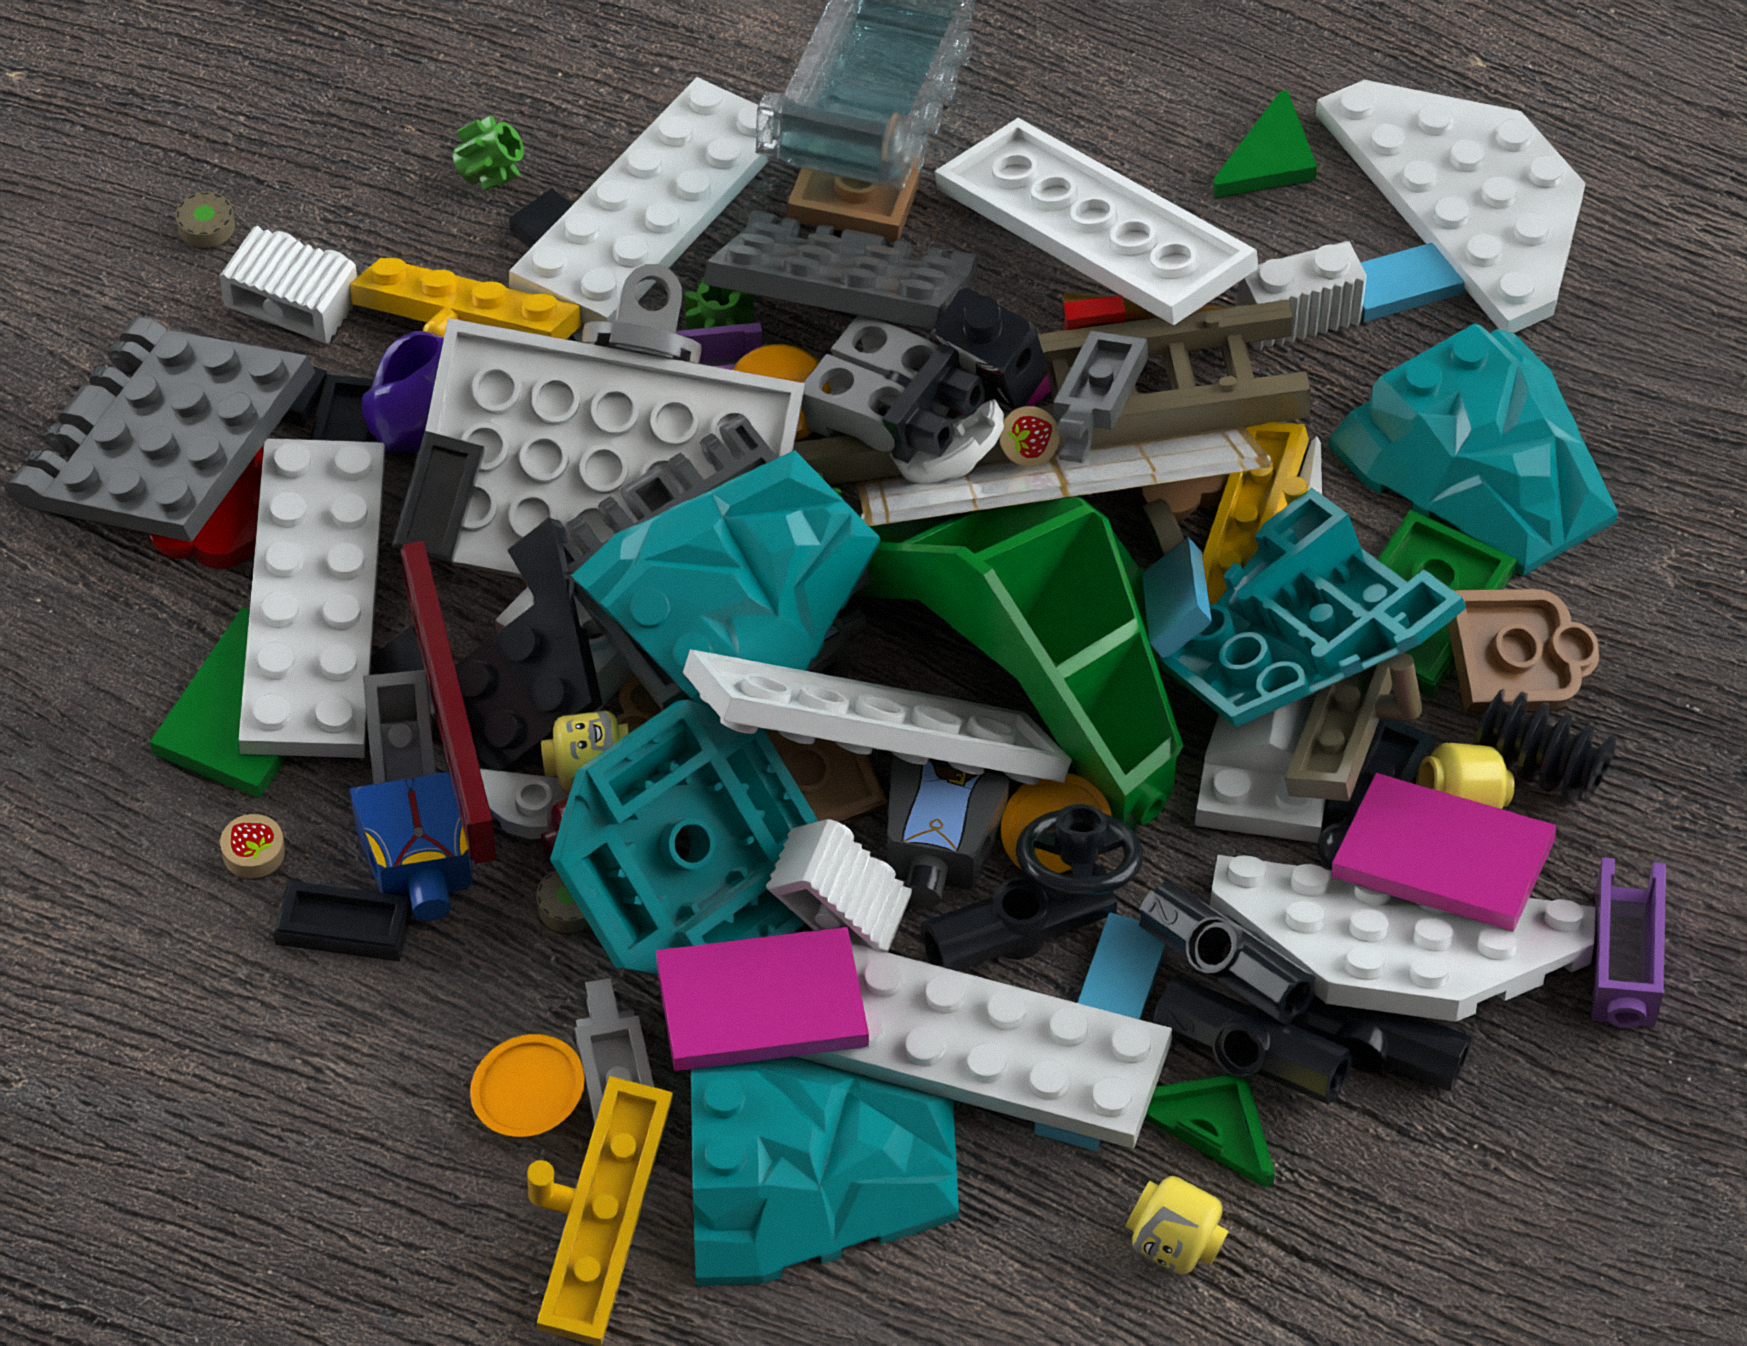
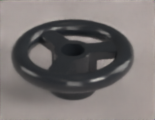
(1078, 839)

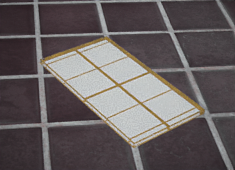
(1103, 470)

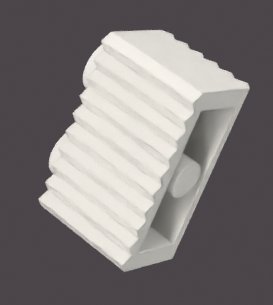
(289, 284)
(1321, 287)
(839, 885)

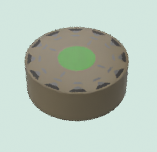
(205, 219)
(1161, 526)
(557, 906)

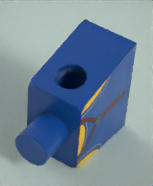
(414, 840)

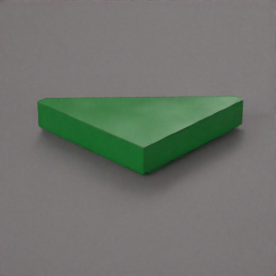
(1270, 154)
(1217, 1119)

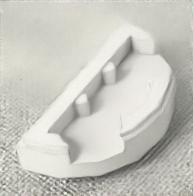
(971, 441)
(521, 801)

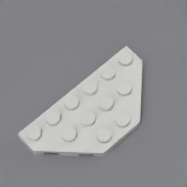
(1472, 185)
(1394, 951)

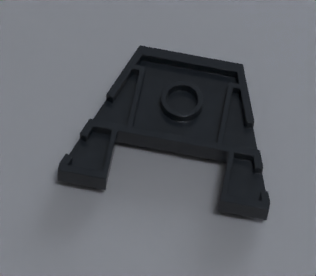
(528, 669)

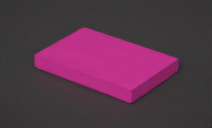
(1444, 851)
(761, 998)

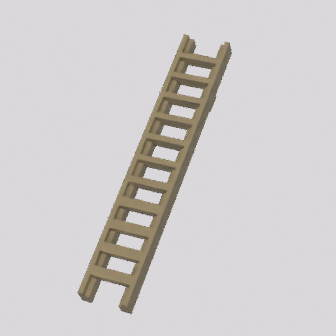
(1179, 411)

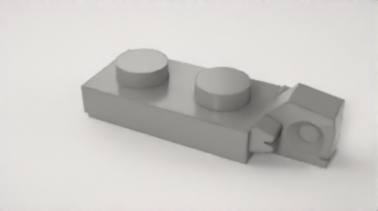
(609, 1044)

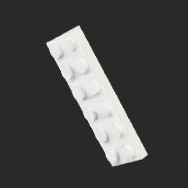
(647, 202)
(1097, 221)
(313, 598)
(875, 716)
(1004, 1048)

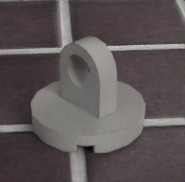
(646, 330)

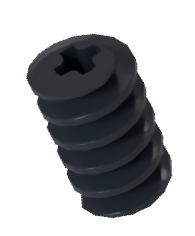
(1545, 747)

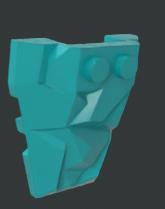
(1483, 445)
(736, 571)
(1305, 615)
(810, 1163)

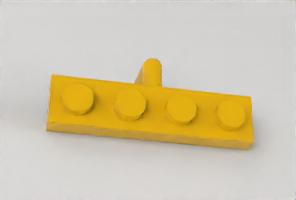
(440, 294)
(1252, 500)
(600, 1209)

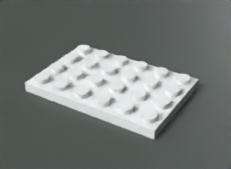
(578, 425)

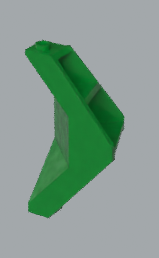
(1063, 614)

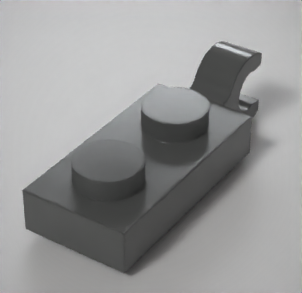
(1097, 389)

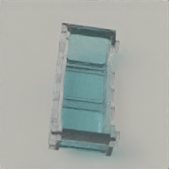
(868, 89)

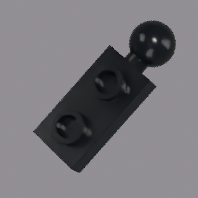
(1393, 752)

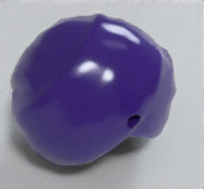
(402, 392)

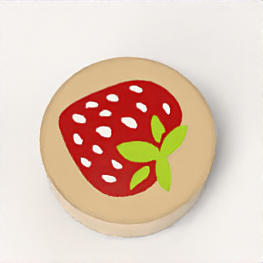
(1029, 436)
(252, 846)

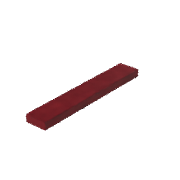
(448, 703)

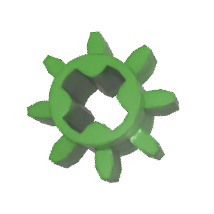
(488, 153)
(717, 307)

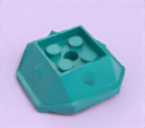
(623, 825)

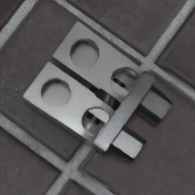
(891, 391)

